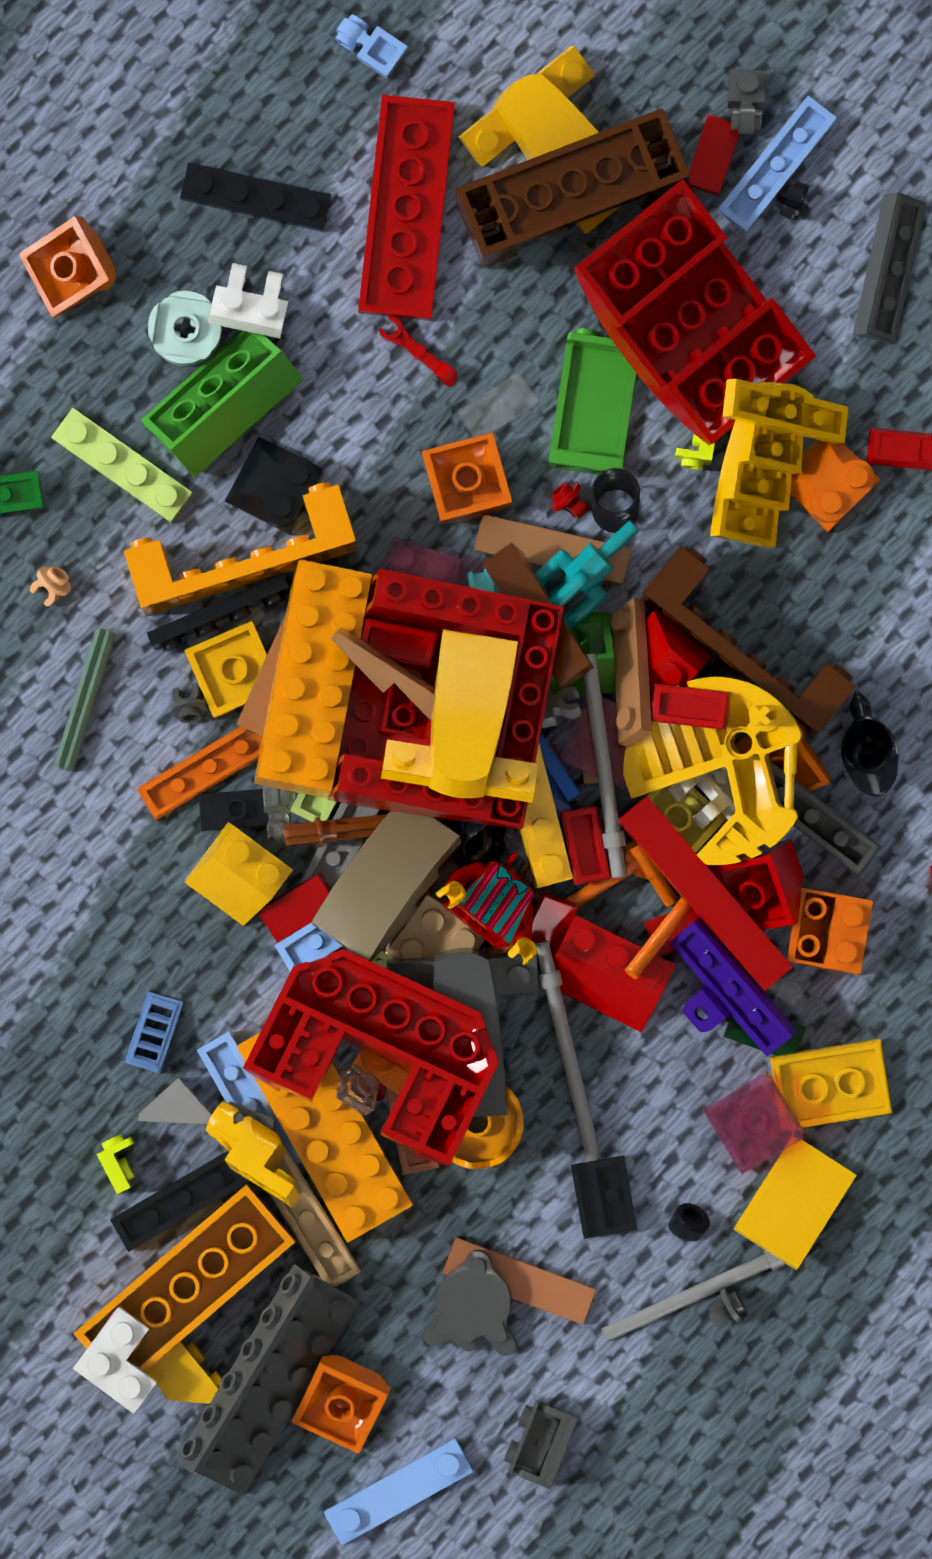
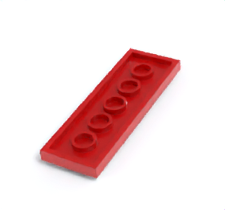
(406, 207)

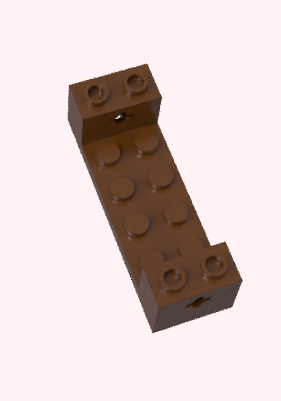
(570, 185)
(671, 591)

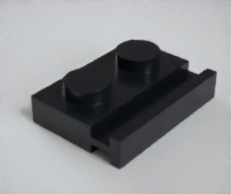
(603, 1197)

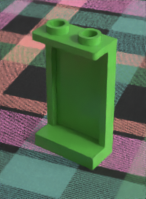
(592, 405)

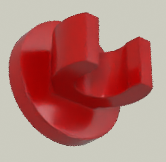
(566, 497)

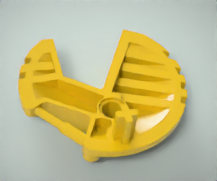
(683, 752)

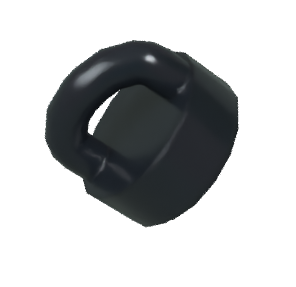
(689, 1222)

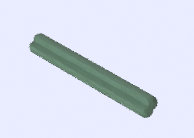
(84, 699)

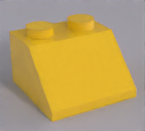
(238, 874)

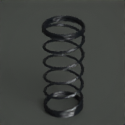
(615, 480)

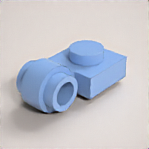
(378, 51)

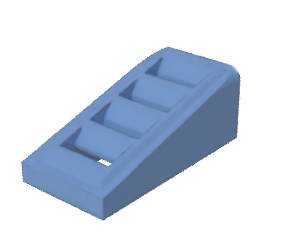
(136, 1042)

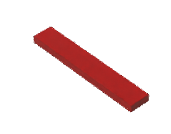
(704, 893)

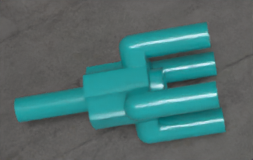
(584, 573)

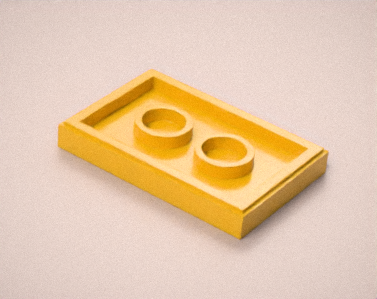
(834, 1082)
(794, 1203)

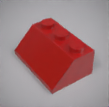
(594, 973)

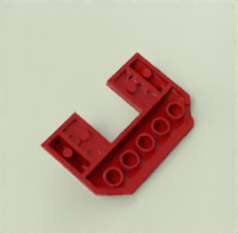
(393, 1018)

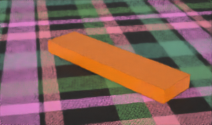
(201, 771)

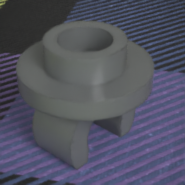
(189, 709)
(729, 1306)

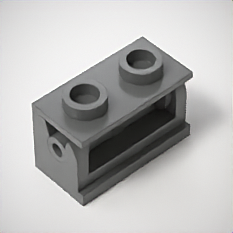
(541, 1443)

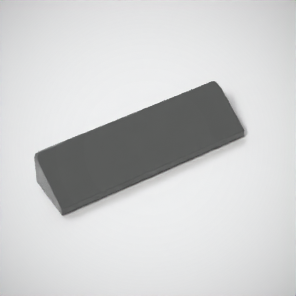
(886, 266)
(828, 827)

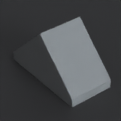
(176, 1105)

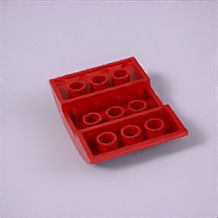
(688, 311)

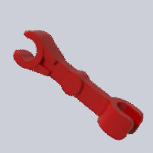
(401, 338)

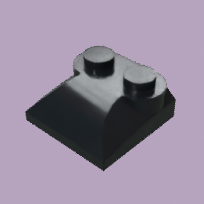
(273, 485)

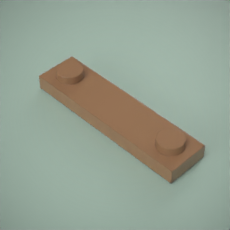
(631, 672)

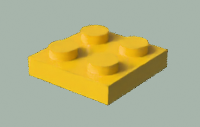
(227, 667)

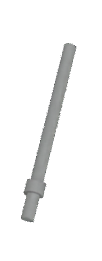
(612, 838)
(550, 980)
(692, 1295)

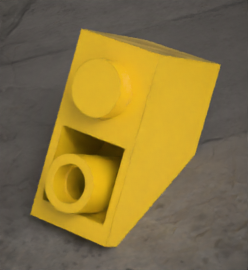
(184, 1376)

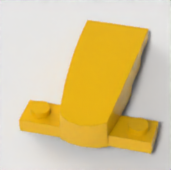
(537, 116)
(765, 454)
(466, 726)

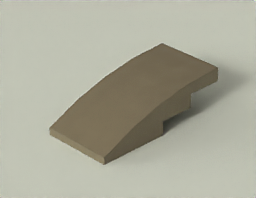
(385, 882)

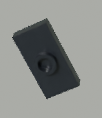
(238, 808)

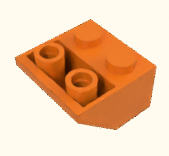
(830, 932)

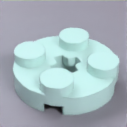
(172, 312)

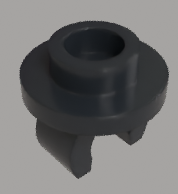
(792, 205)

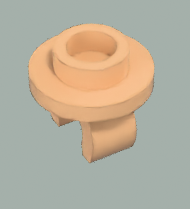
(54, 580)

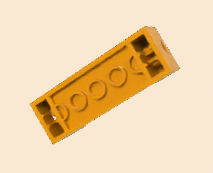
(160, 592)

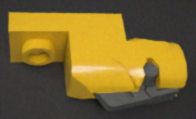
(253, 1149)

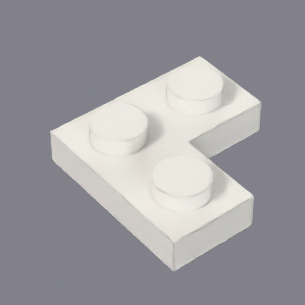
(108, 1365)

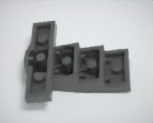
(473, 980)

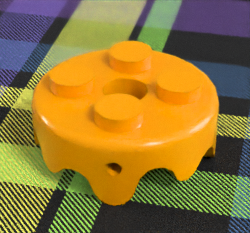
(496, 1141)

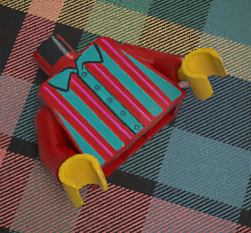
(494, 903)

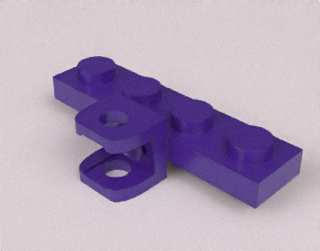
(728, 990)

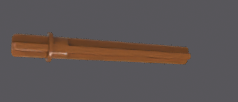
(338, 830)

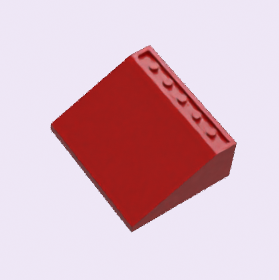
(392, 716)

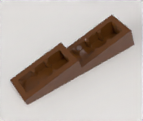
(517, 578)

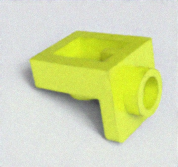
(695, 459)
(117, 1170)

